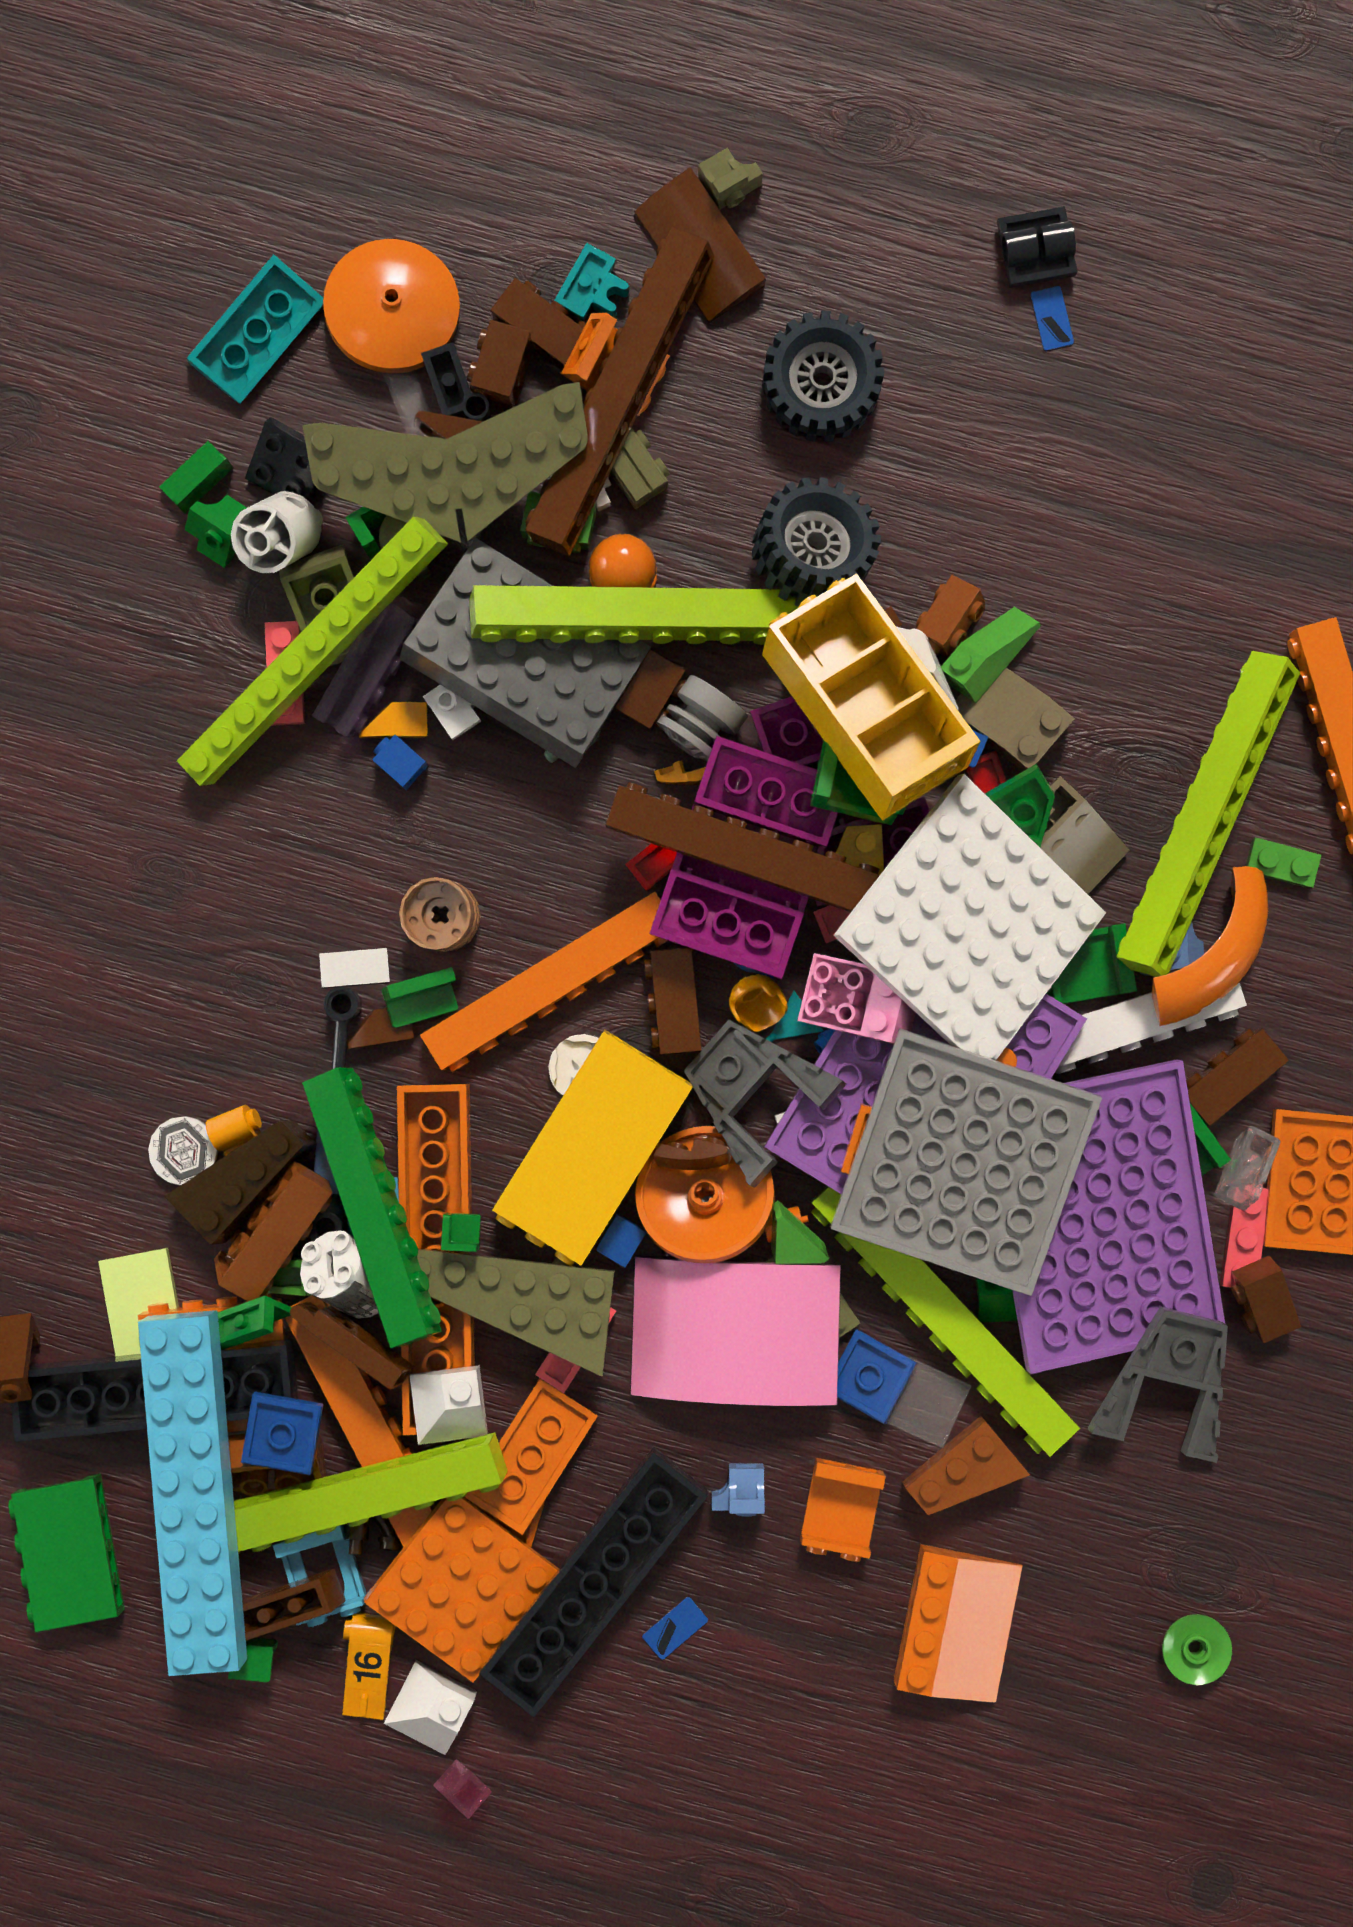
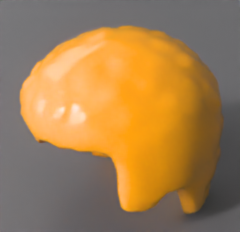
(757, 1002)

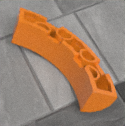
(1226, 962)

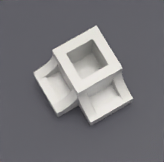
(452, 711)

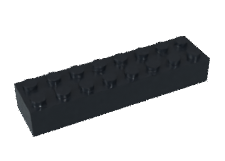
(109, 1391)
(594, 1581)

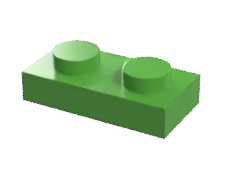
(1284, 862)

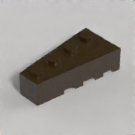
(231, 1188)

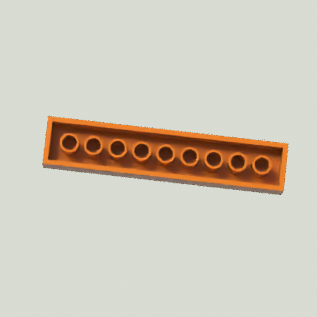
(433, 1182)

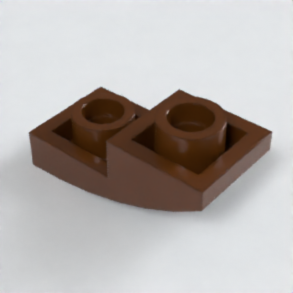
(703, 1155)

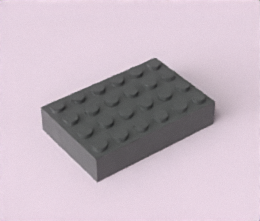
(538, 687)

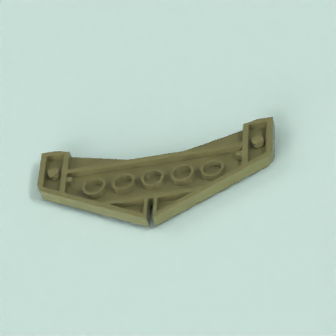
(472, 471)

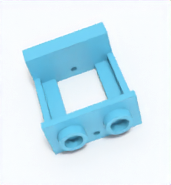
(295, 1569)

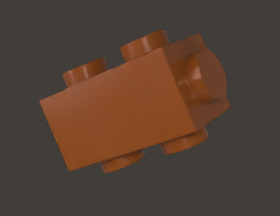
(951, 615)

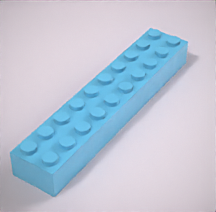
(192, 1493)

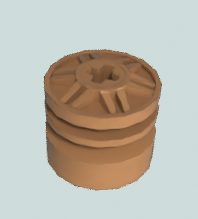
(420, 914)

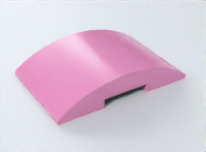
(736, 1332)

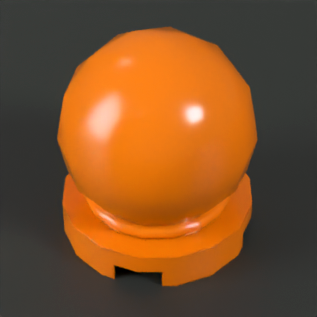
(622, 562)

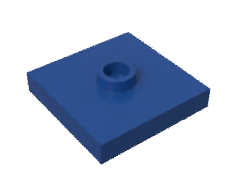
(872, 1376)
(282, 1433)

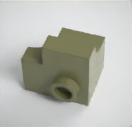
(728, 179)

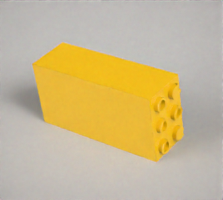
(869, 696)
(591, 1149)

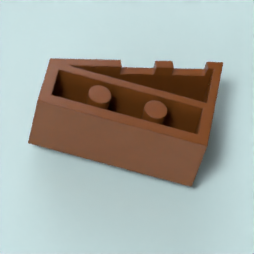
(964, 1469)

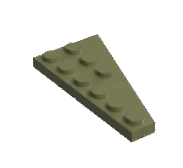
(538, 1302)

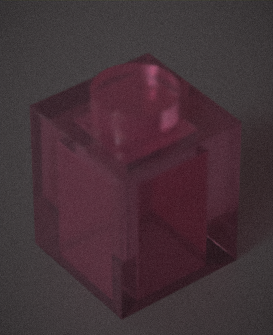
(462, 1788)

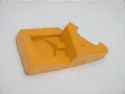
(398, 719)
(676, 775)

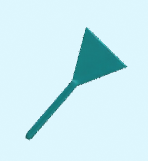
(788, 1025)

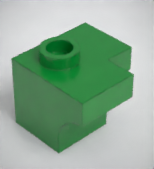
(213, 528)

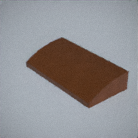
(689, 208)

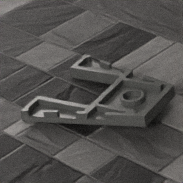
(733, 1070)
(1178, 1351)

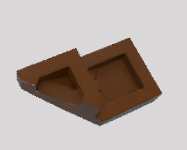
(377, 1029)

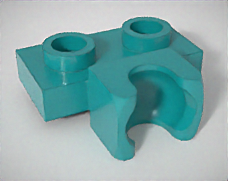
(591, 284)

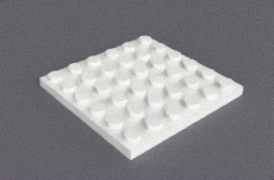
(970, 922)

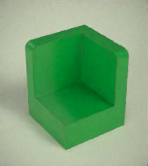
(461, 1232)
(259, 1661)

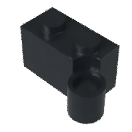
(451, 384)

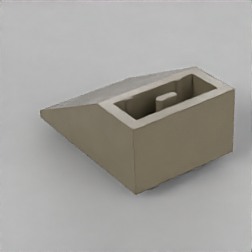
(1080, 838)

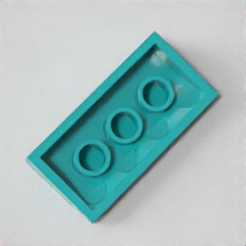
(256, 329)

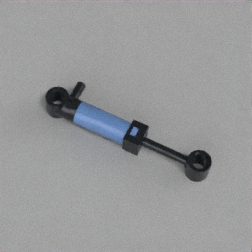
(321, 1167)

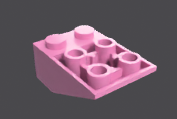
(852, 1001)

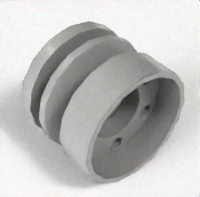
(702, 719)

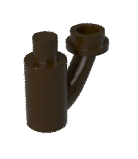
(359, 1534)

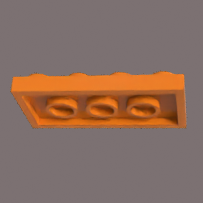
(535, 1454)

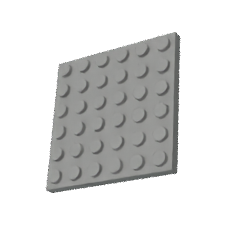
(965, 1162)

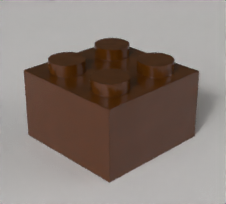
(501, 364)

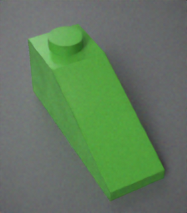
(988, 652)

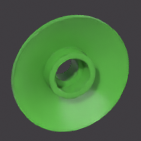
(1206, 1663)

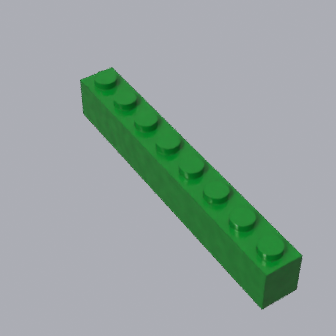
(372, 1207)

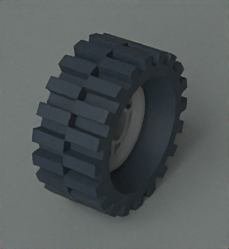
(827, 339)
(817, 518)

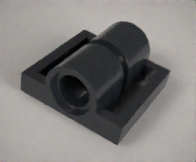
(1037, 246)
(281, 461)

